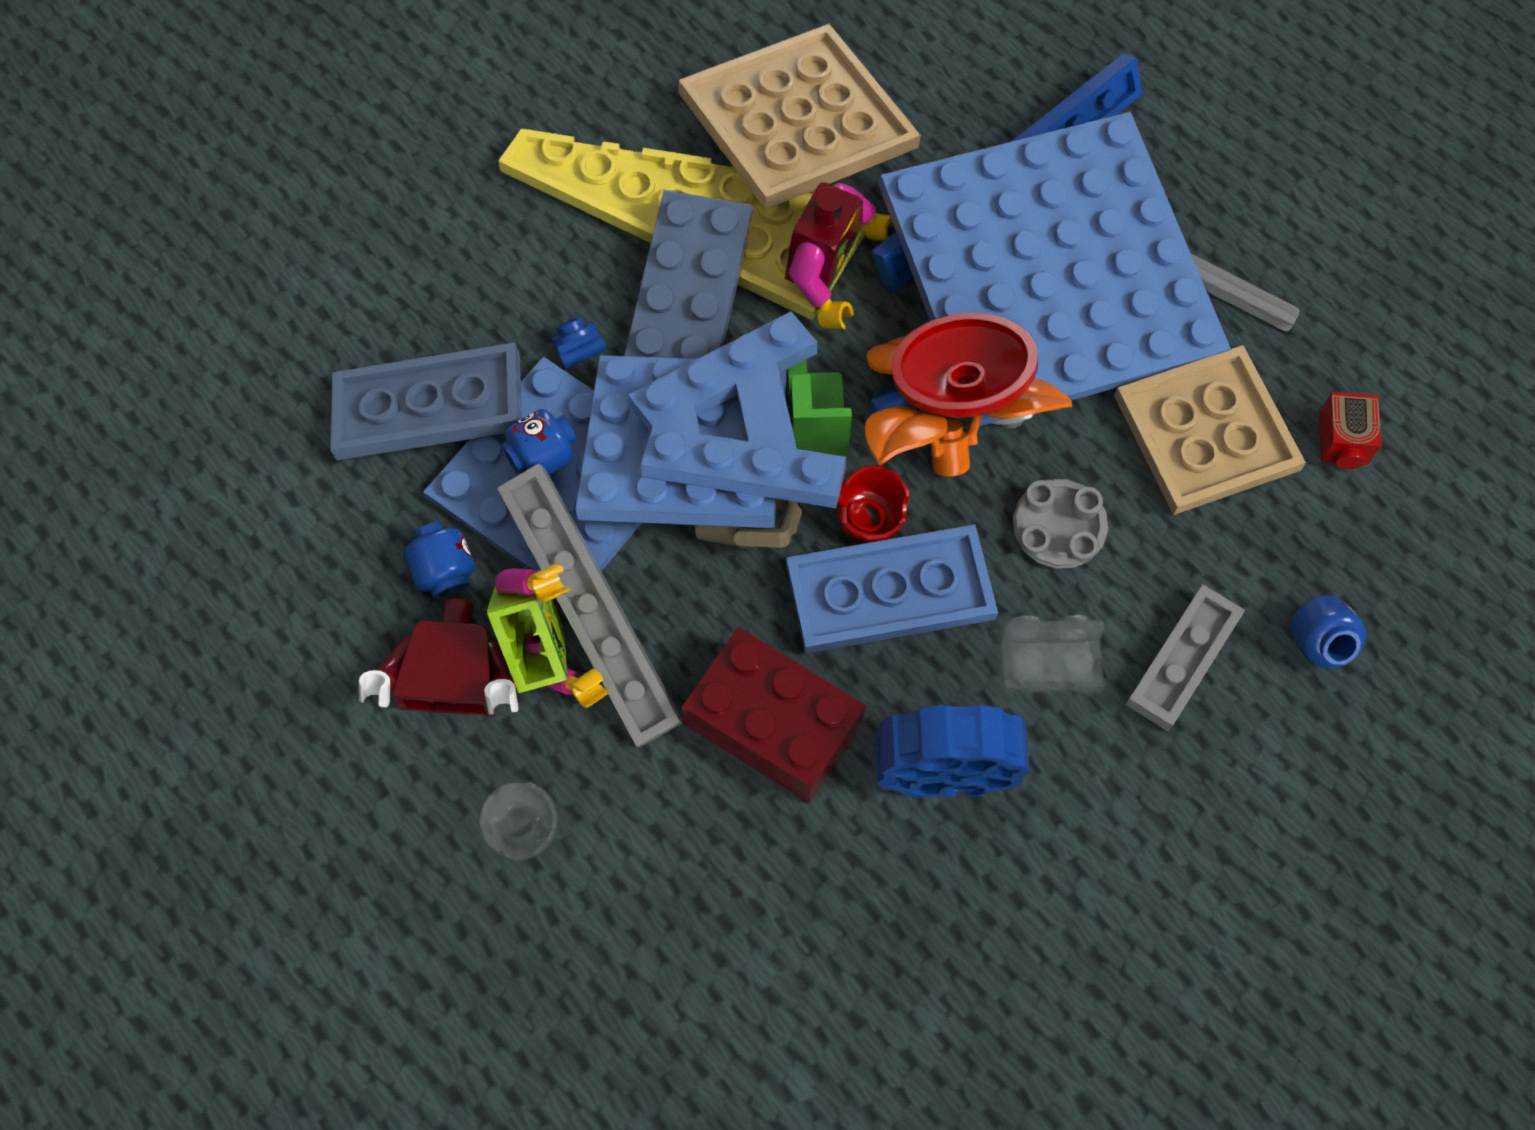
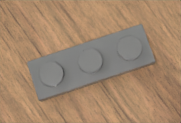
(1185, 657)

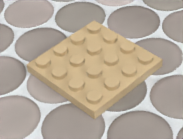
(798, 115)

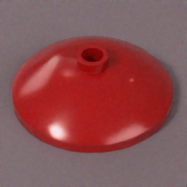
(964, 365)

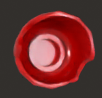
(873, 489)

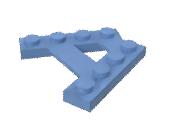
(769, 458)

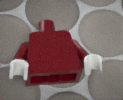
(444, 668)

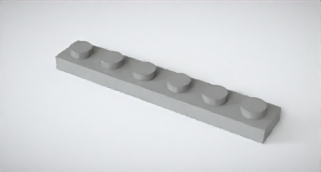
(591, 606)

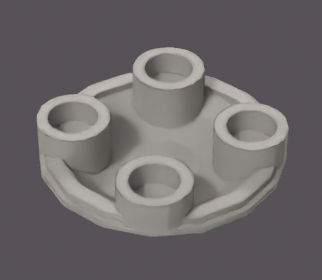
(1060, 523)

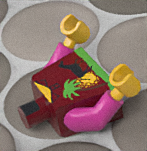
(824, 242)

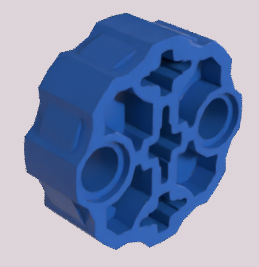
(951, 751)

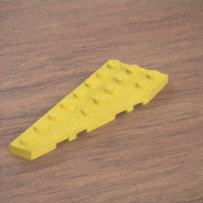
(628, 191)

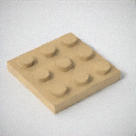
(1209, 429)

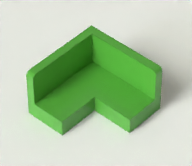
(818, 411)

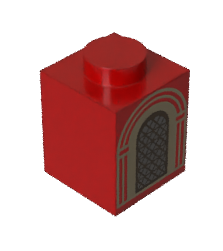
(1350, 429)

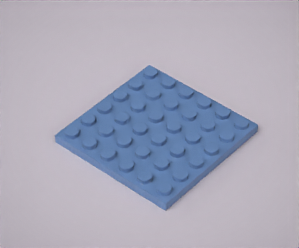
(1067, 245)

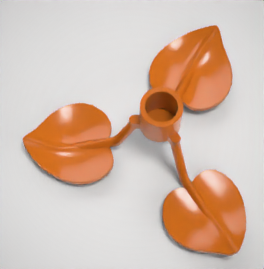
(903, 428)

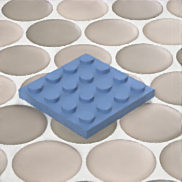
(615, 445)
(470, 480)

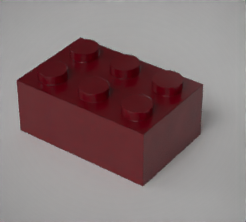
(773, 714)

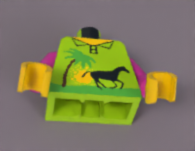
(534, 636)

